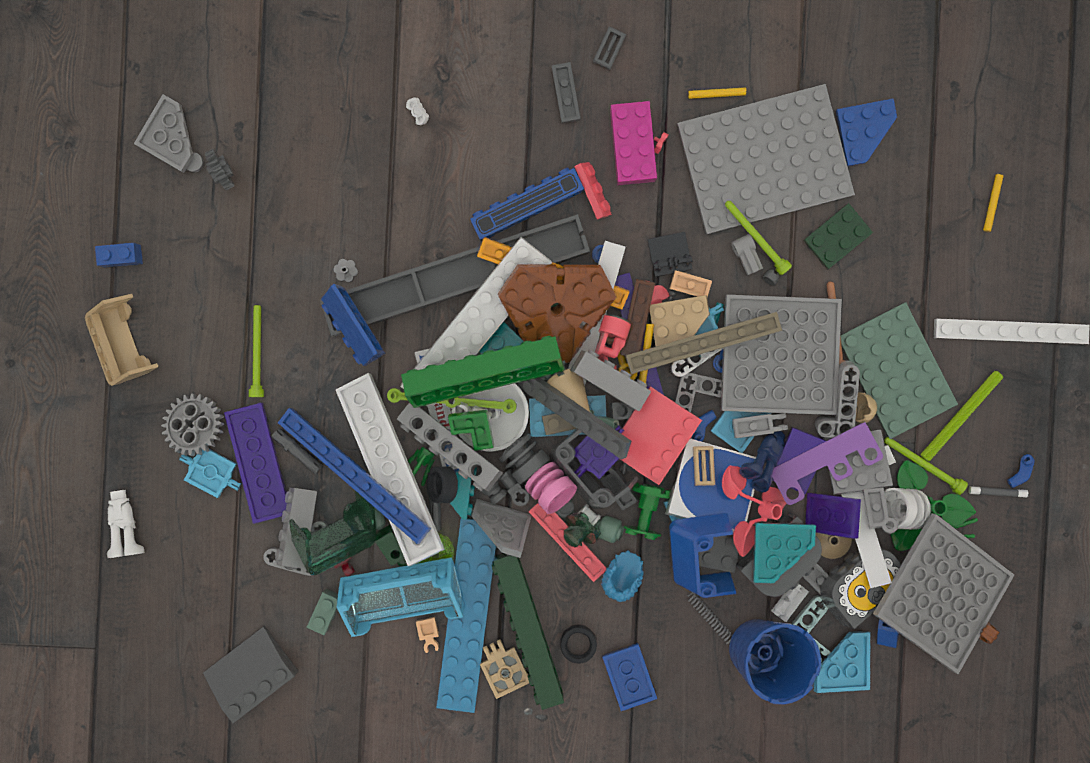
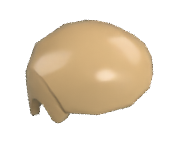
(865, 408)

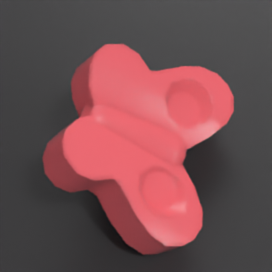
(660, 142)

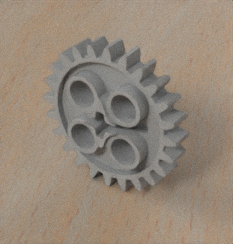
(182, 413)

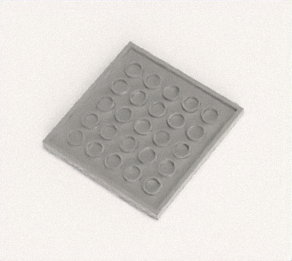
(788, 368)
(944, 593)

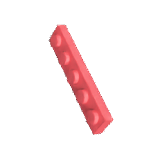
(581, 555)

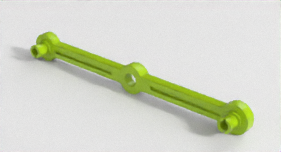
(508, 406)

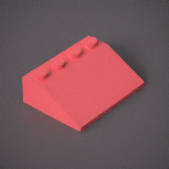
(658, 435)

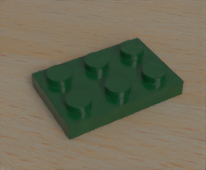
(838, 236)

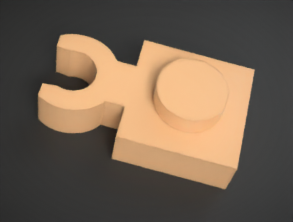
(427, 630)

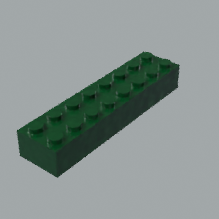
(529, 630)

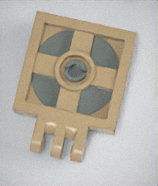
(503, 669)

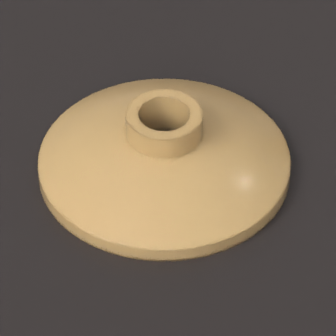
(835, 550)

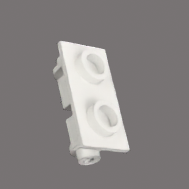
(789, 602)

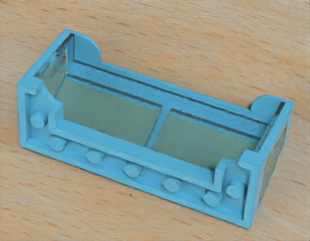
(399, 594)

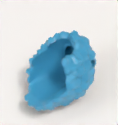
(623, 576)

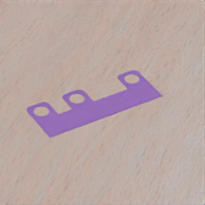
(825, 454)

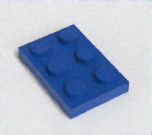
(629, 677)

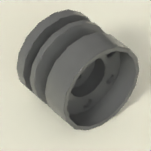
(524, 458)

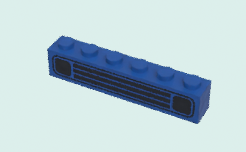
(528, 204)

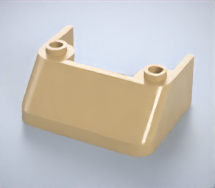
(114, 341)

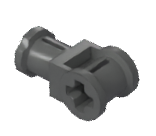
(514, 487)

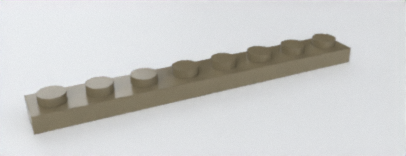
(704, 342)

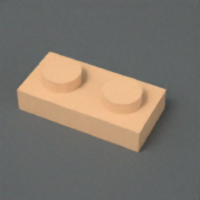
(690, 284)

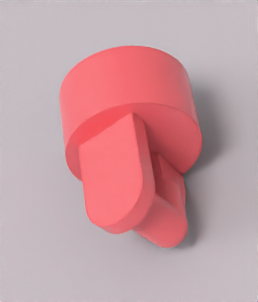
(615, 328)

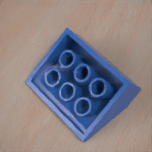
(352, 325)

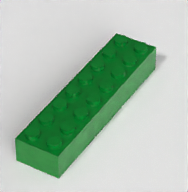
(482, 372)

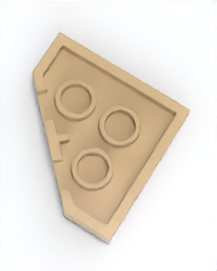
(678, 319)

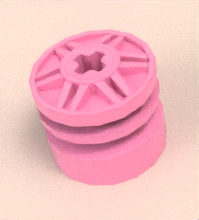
(551, 487)

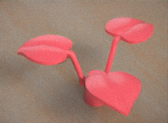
(769, 508)

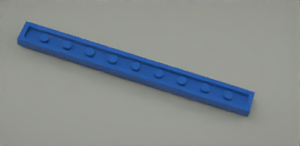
(354, 476)

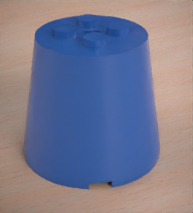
(775, 659)

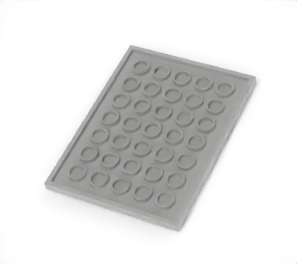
(766, 158)

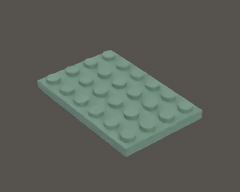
(898, 370)

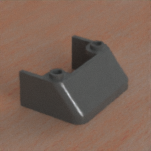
(587, 487)

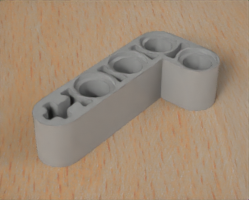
(843, 399)

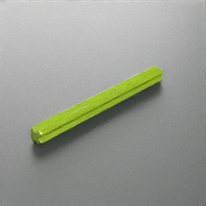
(962, 415)

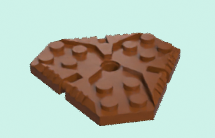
(581, 295)

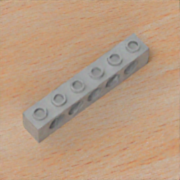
(489, 474)

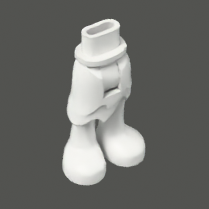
(121, 516)

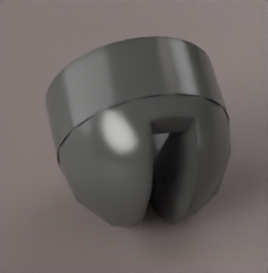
(770, 277)

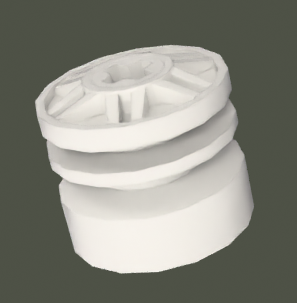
(907, 507)

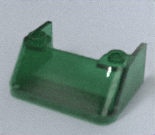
(338, 540)

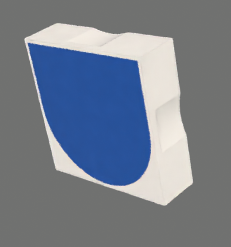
(695, 501)

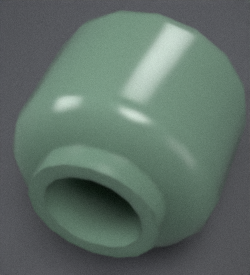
(610, 529)

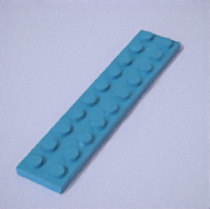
(466, 634)

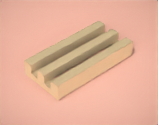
(704, 482)

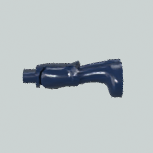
(769, 453)

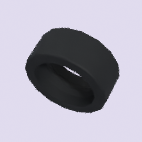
(442, 484)
(578, 658)

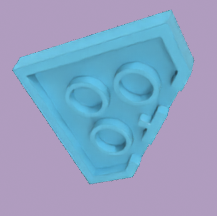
(846, 666)

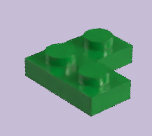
(475, 423)

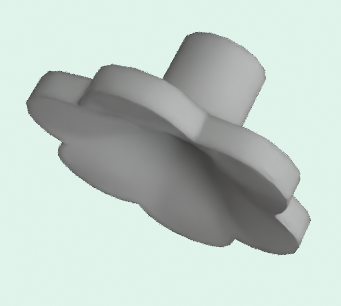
(350, 271)

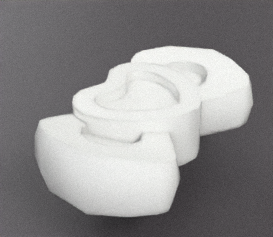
(417, 111)

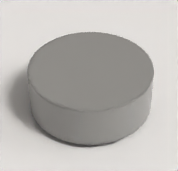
(196, 164)

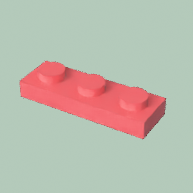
(593, 190)

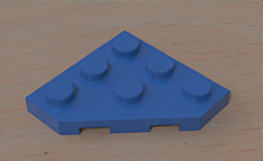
(864, 128)

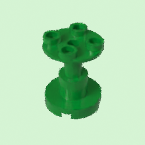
(648, 502)

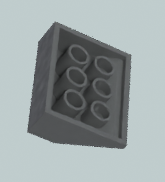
(249, 674)

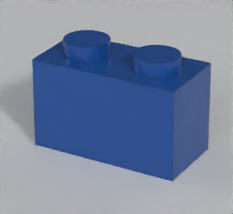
(118, 255)

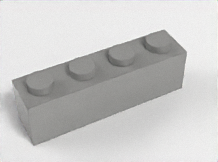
(610, 380)
(300, 509)

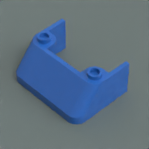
(693, 536)

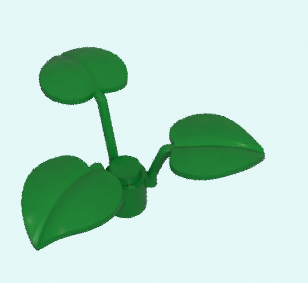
(951, 508)

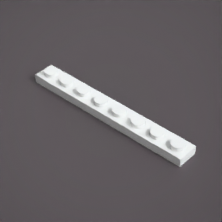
(1011, 331)

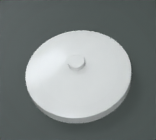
(505, 427)

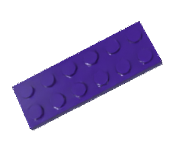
(257, 462)

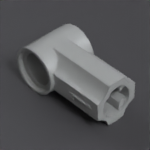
(745, 250)

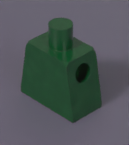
(388, 543)

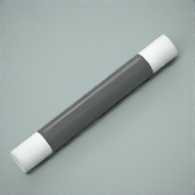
(998, 491)

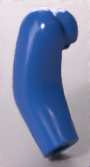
(700, 431)
(1024, 472)

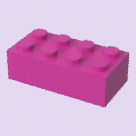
(633, 143)

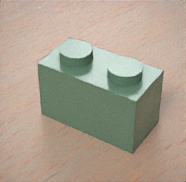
(324, 612)

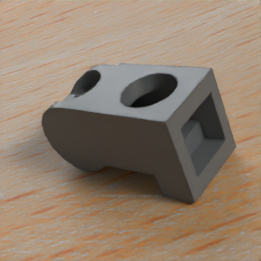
(620, 410)

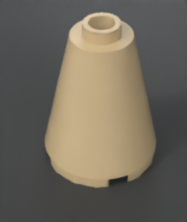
(571, 386)

